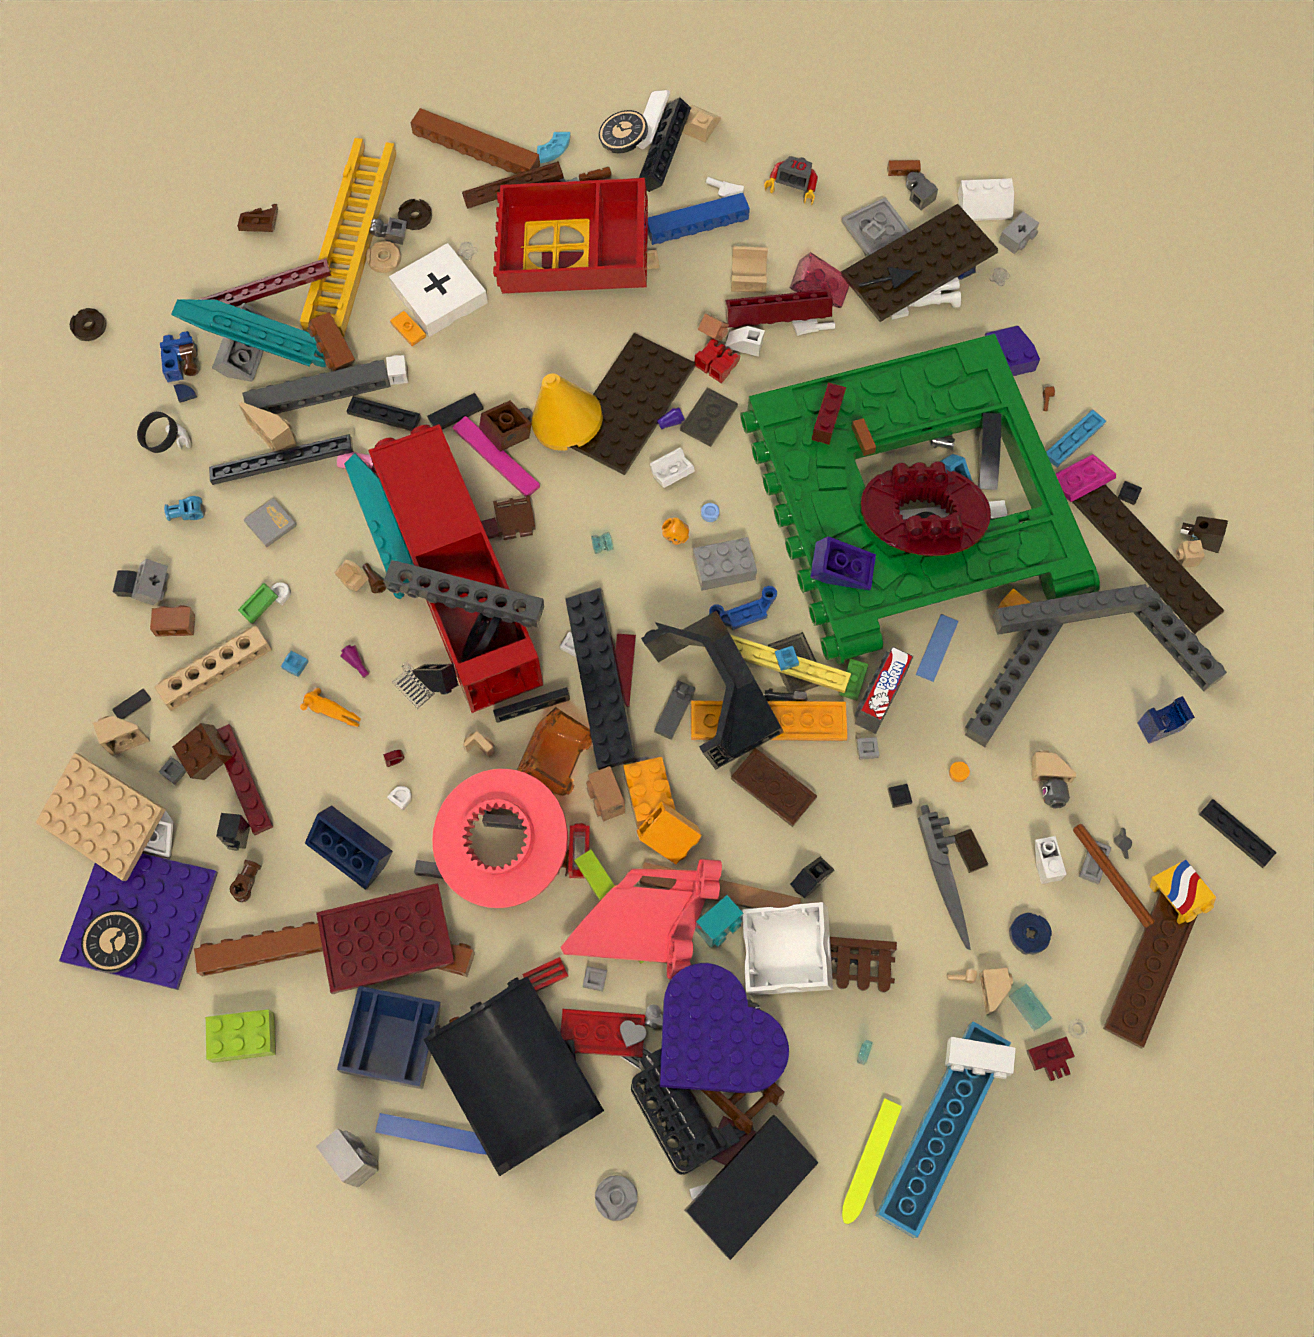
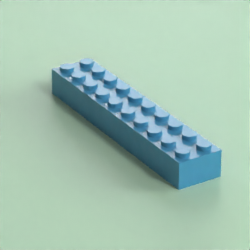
(936, 1142)

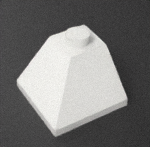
(161, 839)

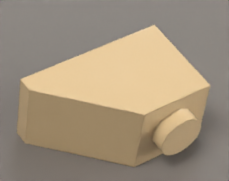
(1050, 765)
(995, 986)

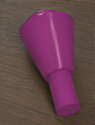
(351, 656)

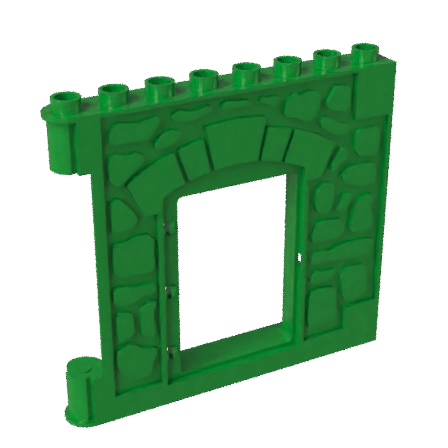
(823, 488)

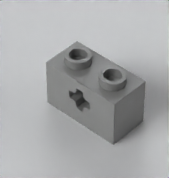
(1019, 233)
(150, 582)

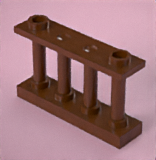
(743, 1120)

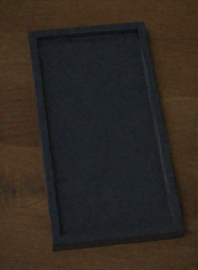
(751, 1187)

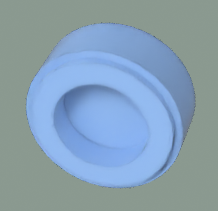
(710, 512)

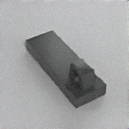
(674, 710)

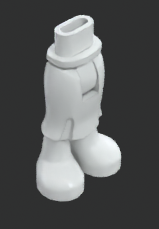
(936, 297)

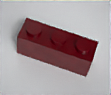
(828, 413)

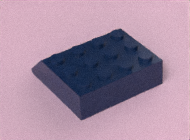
(388, 1036)

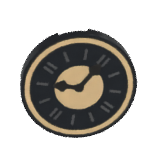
(623, 131)
(113, 941)

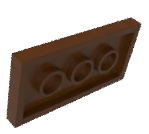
(774, 787)

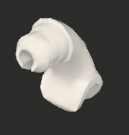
(183, 439)

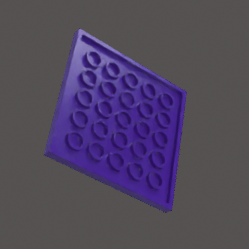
(166, 900)

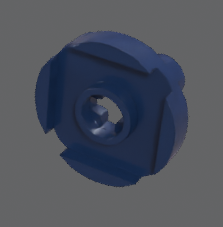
(1026, 944)

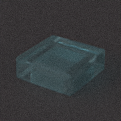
(864, 1052)

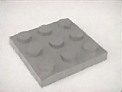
(883, 214)

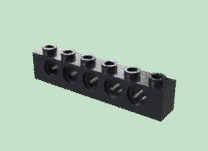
(665, 143)

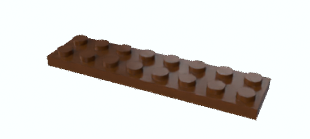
(1149, 975)

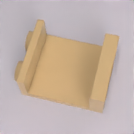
(749, 269)

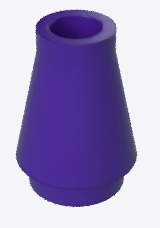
(672, 418)

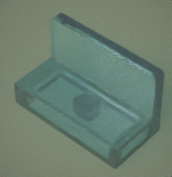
(1030, 1007)

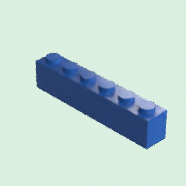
(698, 218)

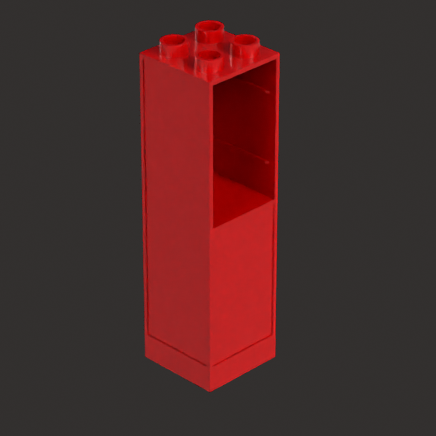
(449, 538)

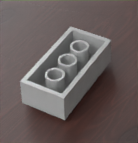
(348, 1158)

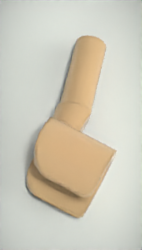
(970, 976)

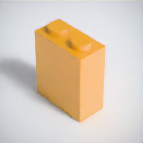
(669, 833)

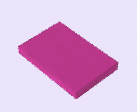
(1084, 477)

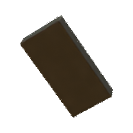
(970, 851)

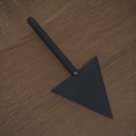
(897, 276)

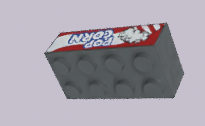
(882, 689)

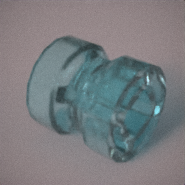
(602, 542)

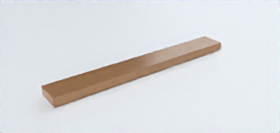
(740, 894)

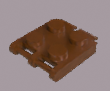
(514, 518)

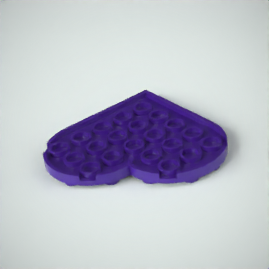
(715, 1037)

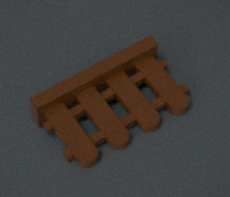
(864, 959)

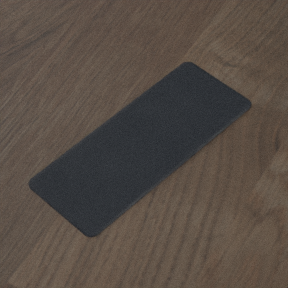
(131, 704)

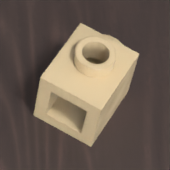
(1190, 553)

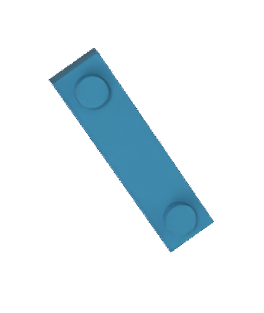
(1075, 438)

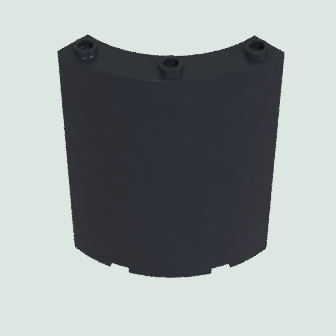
(513, 1075)

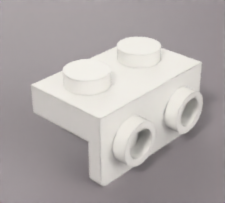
(671, 468)

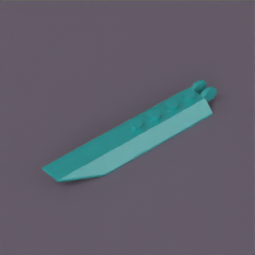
(250, 329)
(378, 514)

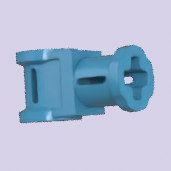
(186, 509)

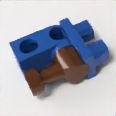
(175, 351)

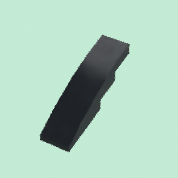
(989, 451)

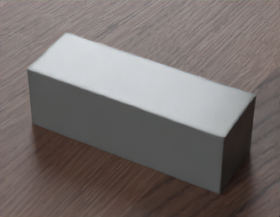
(427, 869)

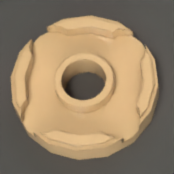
(387, 264)

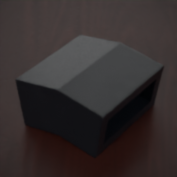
(124, 583)

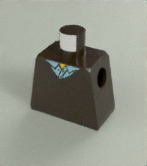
(1208, 530)

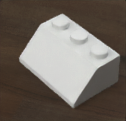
(987, 199)

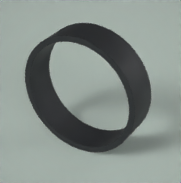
(145, 423)

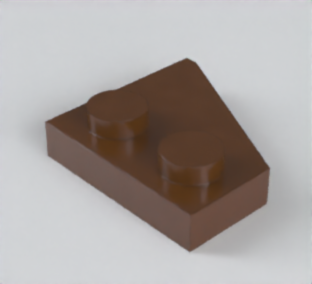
(258, 220)

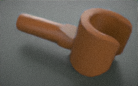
(1048, 392)

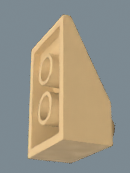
(269, 427)

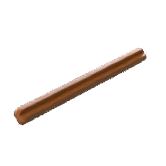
(1113, 875)

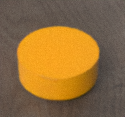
(959, 771)

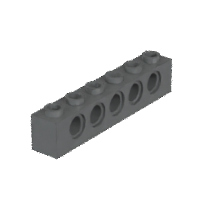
(1179, 648)

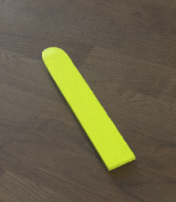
(870, 1160)

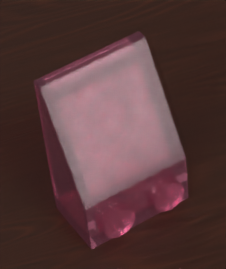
(817, 274)

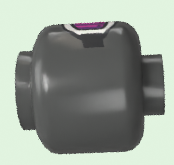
(1055, 793)

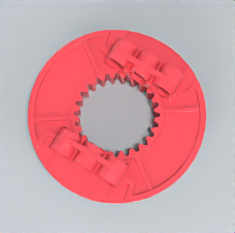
(540, 858)

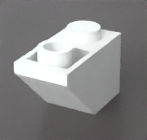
(746, 340)
(1049, 860)

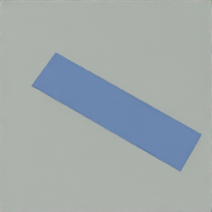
(937, 648)

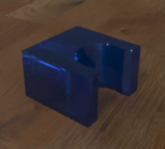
(1175, 716)

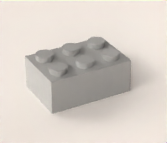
(724, 563)

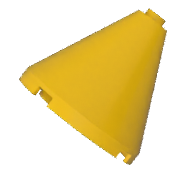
(565, 414)

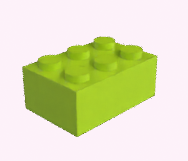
(240, 1036)

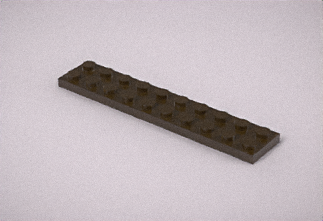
(1149, 558)

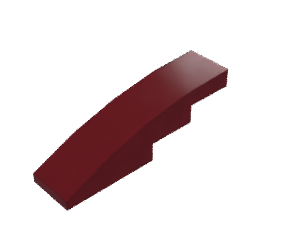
(625, 659)

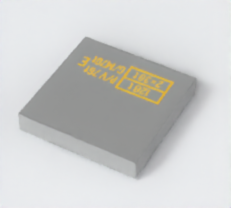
(269, 522)

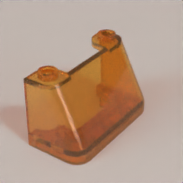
(555, 751)

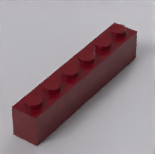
(778, 308)

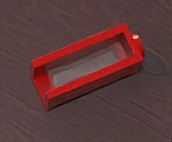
(578, 845)

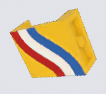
(1184, 891)

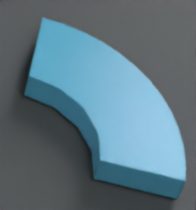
(554, 147)

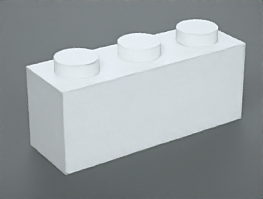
(980, 1057)

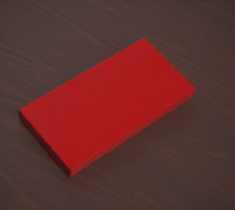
(600, 1032)

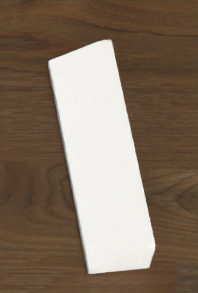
(653, 114)

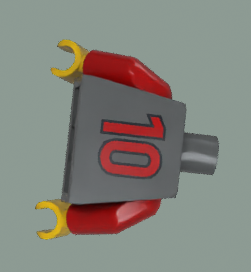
(796, 174)

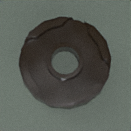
(419, 221)
(91, 332)

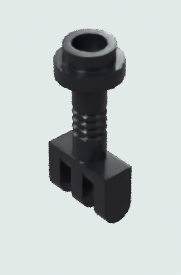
(796, 696)

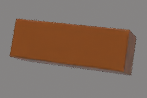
(903, 167)
(863, 437)

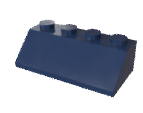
(348, 846)

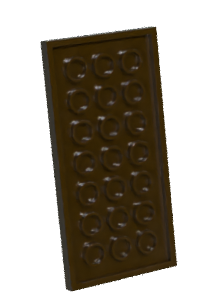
(935, 249)
(633, 399)

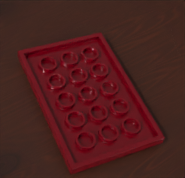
(385, 938)

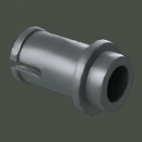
(943, 442)

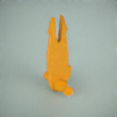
(328, 708)

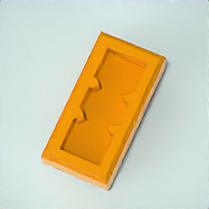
(408, 328)

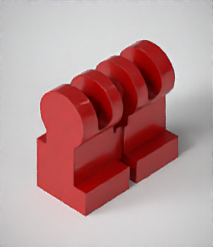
(709, 360)

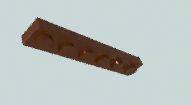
(488, 192)

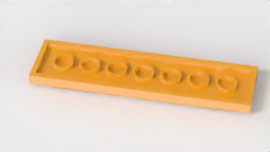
(797, 718)

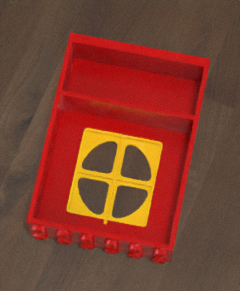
(605, 212)

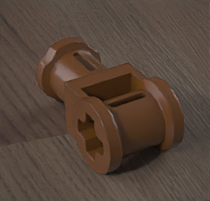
(244, 881)

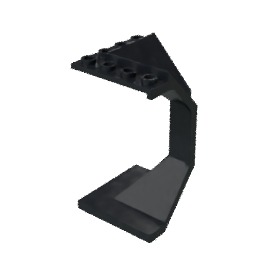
(745, 713)

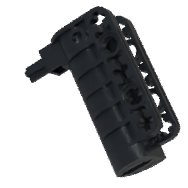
(682, 1117)

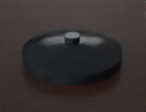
(481, 635)

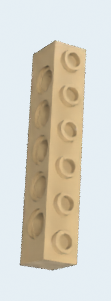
(210, 677)

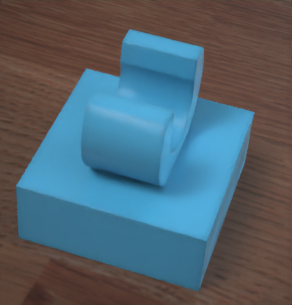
(786, 658)
(294, 663)

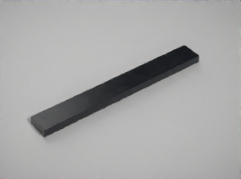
(281, 459)

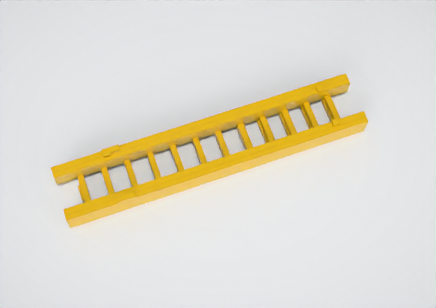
(357, 261)

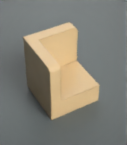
(351, 575)

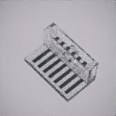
(412, 687)

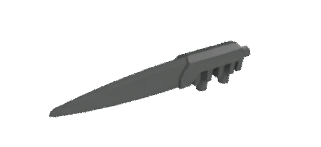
(940, 864)

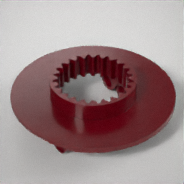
(933, 535)

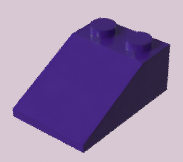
(1017, 349)
(842, 564)

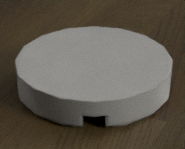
(616, 1198)

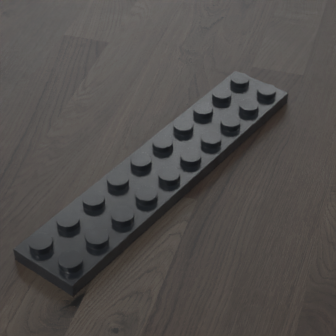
(600, 679)

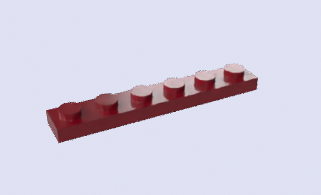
(244, 784)

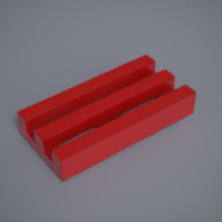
(543, 967)

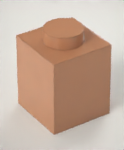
(713, 327)

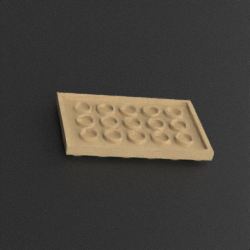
(100, 816)

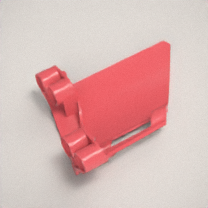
(648, 921)

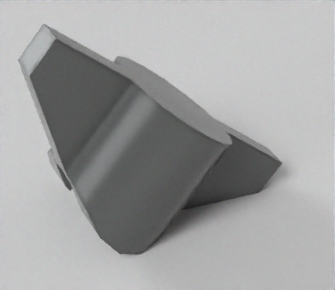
(1123, 842)

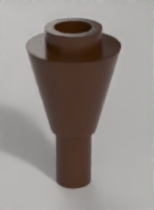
(375, 580)

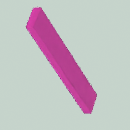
(499, 460)

